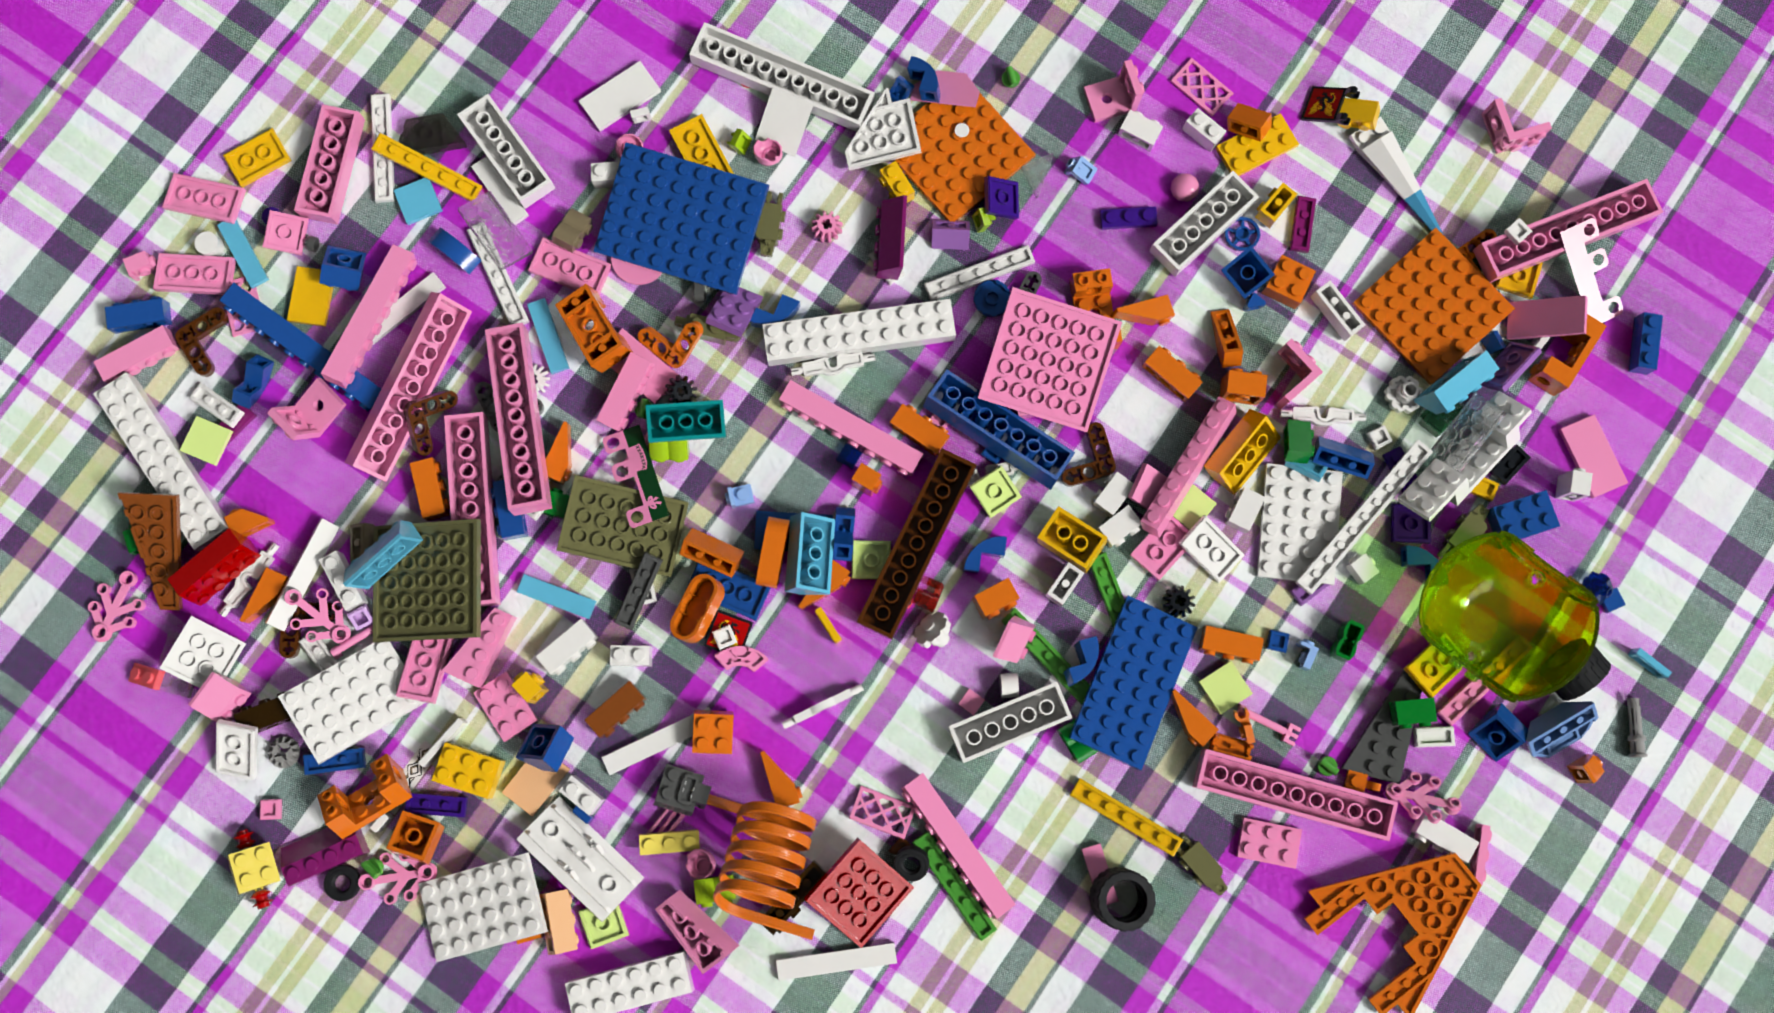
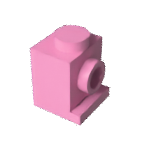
(140, 264)

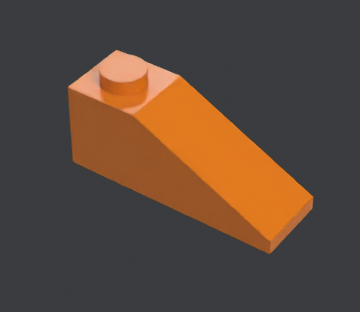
(1147, 312)
(1226, 338)
(559, 456)
(839, 578)
(264, 595)
(1194, 723)
(781, 785)

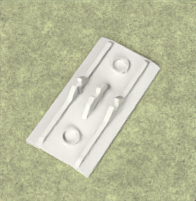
(580, 859)

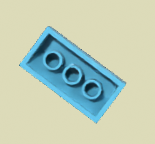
(1458, 383)
(810, 554)
(382, 555)

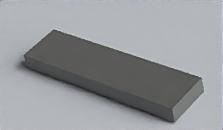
(638, 591)

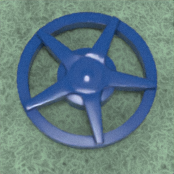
(1242, 234)

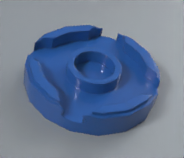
(991, 298)

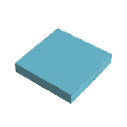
(418, 200)

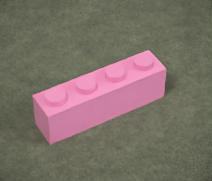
(137, 354)
(625, 392)

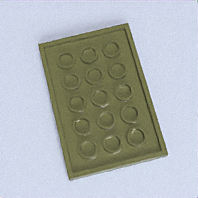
(599, 528)

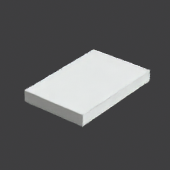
(1211, 548)
(236, 749)

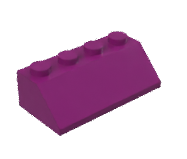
(890, 238)
(320, 854)

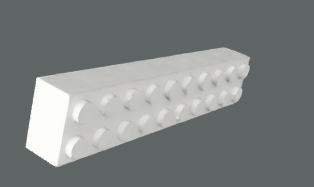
(764, 69)
(859, 332)
(161, 458)

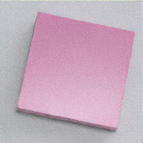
(285, 232)
(1146, 485)

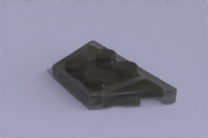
(431, 135)

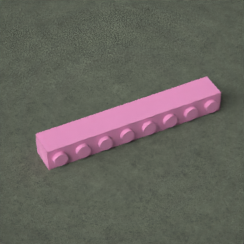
(369, 316)
(851, 428)
(1188, 467)
(958, 846)

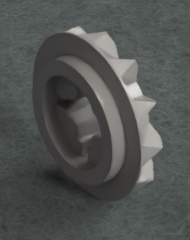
(291, 755)

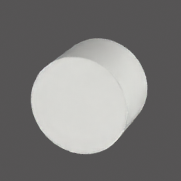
(209, 244)
(1009, 685)

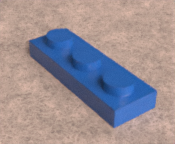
(342, 761)

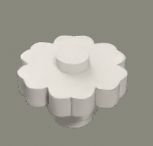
(1402, 393)
(933, 630)

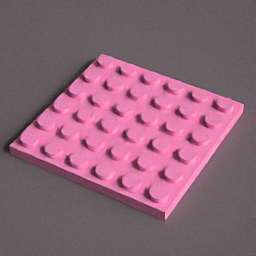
(1049, 359)

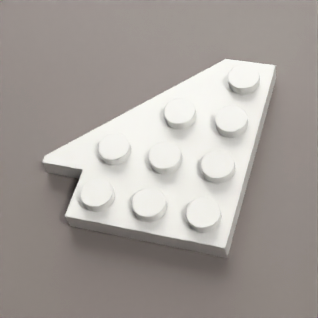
(885, 134)

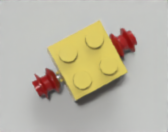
(253, 868)

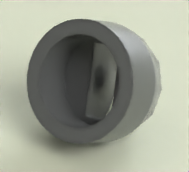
(312, 243)

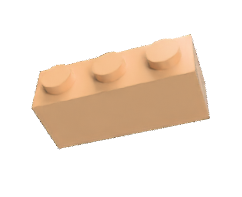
(559, 921)

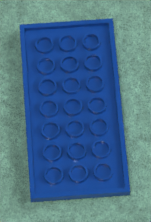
(1133, 683)

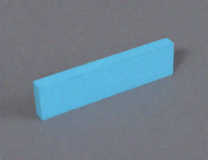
(243, 253)
(548, 336)
(556, 596)

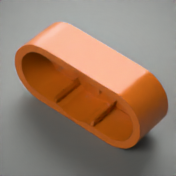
(772, 552)
(697, 608)

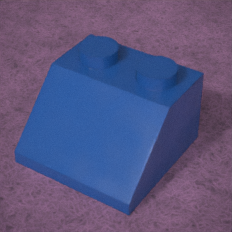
(342, 268)
(1247, 272)
(1499, 732)
(545, 747)

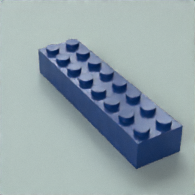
(998, 430)

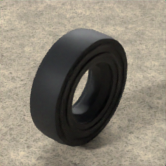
(911, 851)
(330, 879)

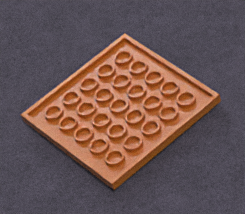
(954, 167)
(1433, 306)

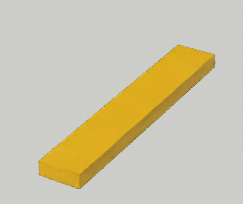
(426, 167)
(1126, 817)

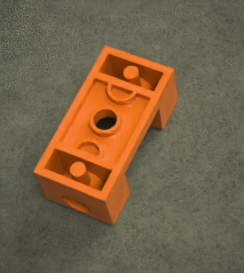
(1092, 292)
(601, 344)
(1557, 376)
(351, 812)

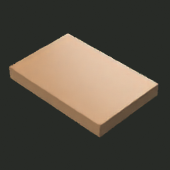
(533, 786)

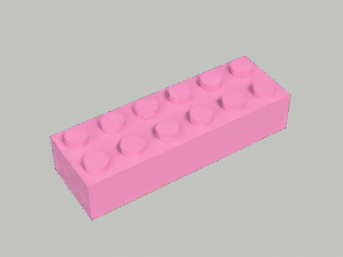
(329, 164)

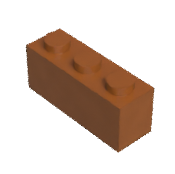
(616, 710)

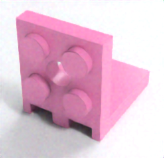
(1123, 90)
(1502, 132)
(1302, 364)
(305, 418)

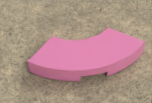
(741, 656)

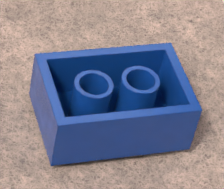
(1524, 516)

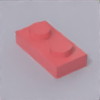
(146, 676)

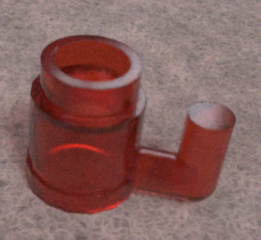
(928, 599)

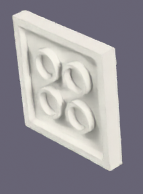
(200, 652)

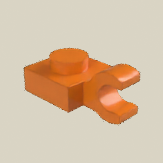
(1246, 728)
(1358, 782)

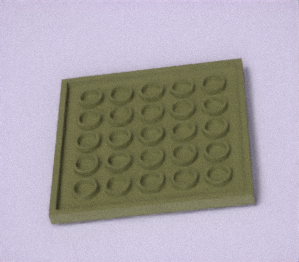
(434, 587)

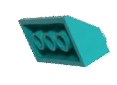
(685, 421)

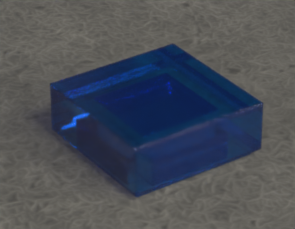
(849, 456)

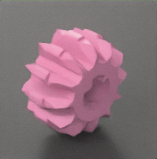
(835, 226)

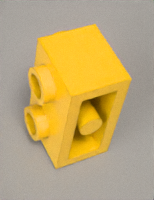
(1362, 113)
(896, 182)
(1276, 205)
(530, 686)

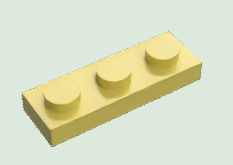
(668, 842)

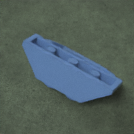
(1560, 727)

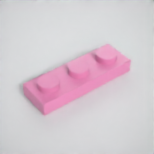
(1481, 855)

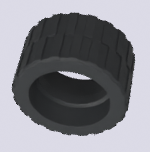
(1590, 676)
(1145, 901)

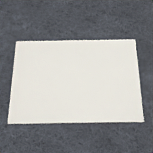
(784, 120)

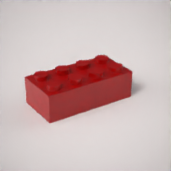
(214, 567)

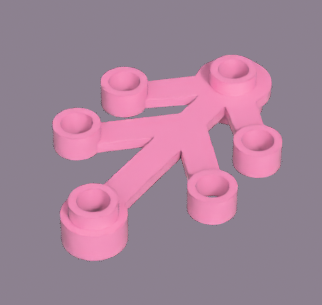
(114, 609)
(319, 618)
(1422, 800)
(401, 876)

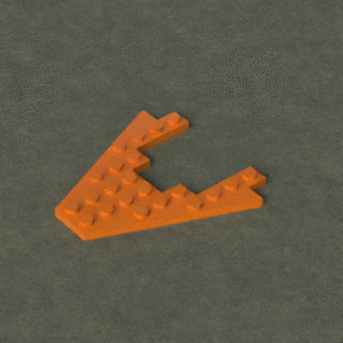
(1430, 896)

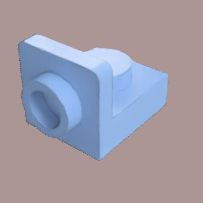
(1081, 169)
(739, 496)
(1307, 658)

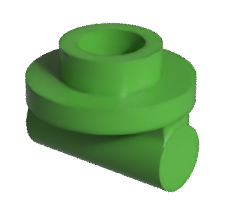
(1010, 77)
(641, 408)
(1327, 766)
(373, 867)

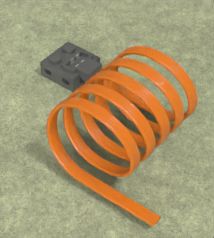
(683, 791)

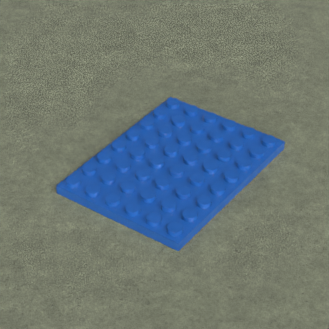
(681, 218)

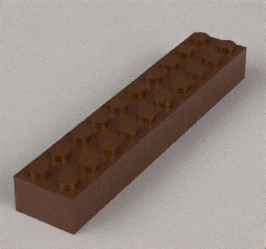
(916, 544)

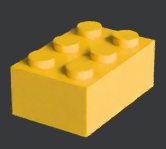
(1072, 539)
(468, 770)

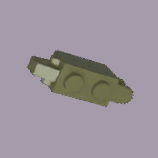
(769, 225)
(710, 332)
(1467, 526)
(1202, 865)

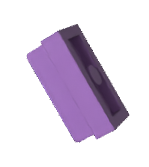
(950, 234)

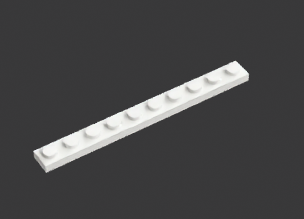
(1364, 517)

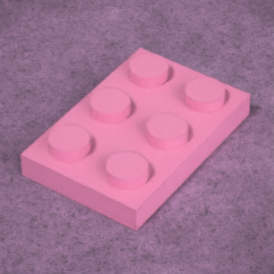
(1161, 553)
(505, 707)
(1269, 843)

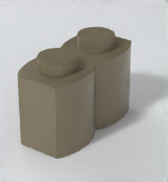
(572, 230)

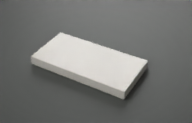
(619, 96)

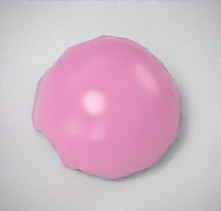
(626, 138)
(767, 152)
(1184, 187)
(700, 864)

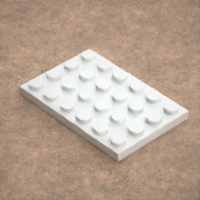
(1296, 521)
(348, 700)
(483, 907)

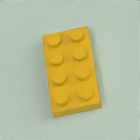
(698, 144)
(1245, 154)

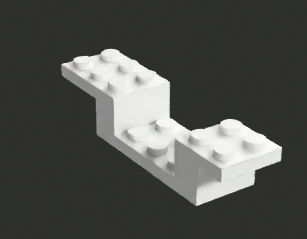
(1443, 484)

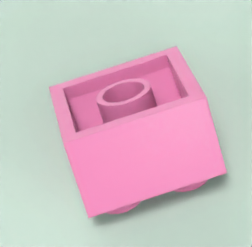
(1014, 640)
(219, 697)

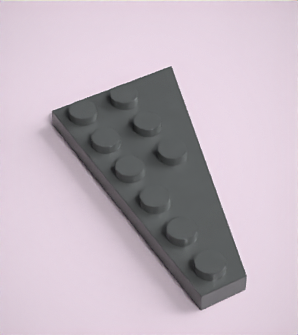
(1383, 746)

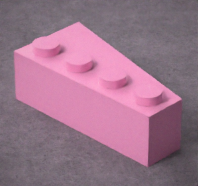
(478, 655)
(696, 931)

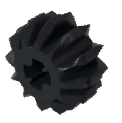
(679, 383)
(1180, 594)

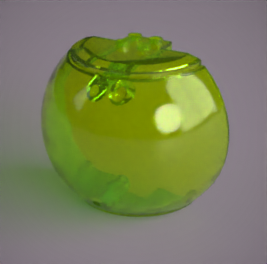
(1519, 632)

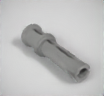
(1636, 736)

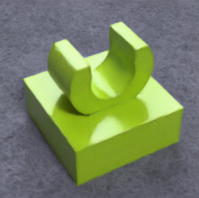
(740, 141)
(982, 220)

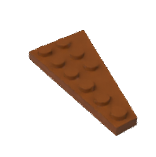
(158, 540)

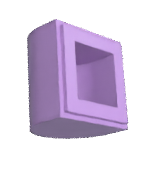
(361, 617)

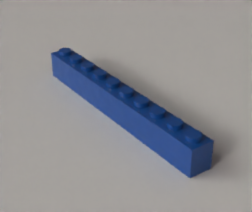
(294, 341)

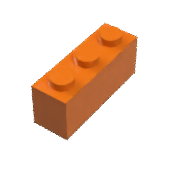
(1172, 373)
(919, 429)
(430, 488)
(711, 552)
(1230, 644)

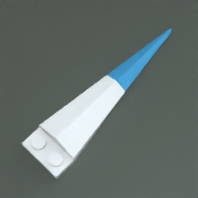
(1386, 157)

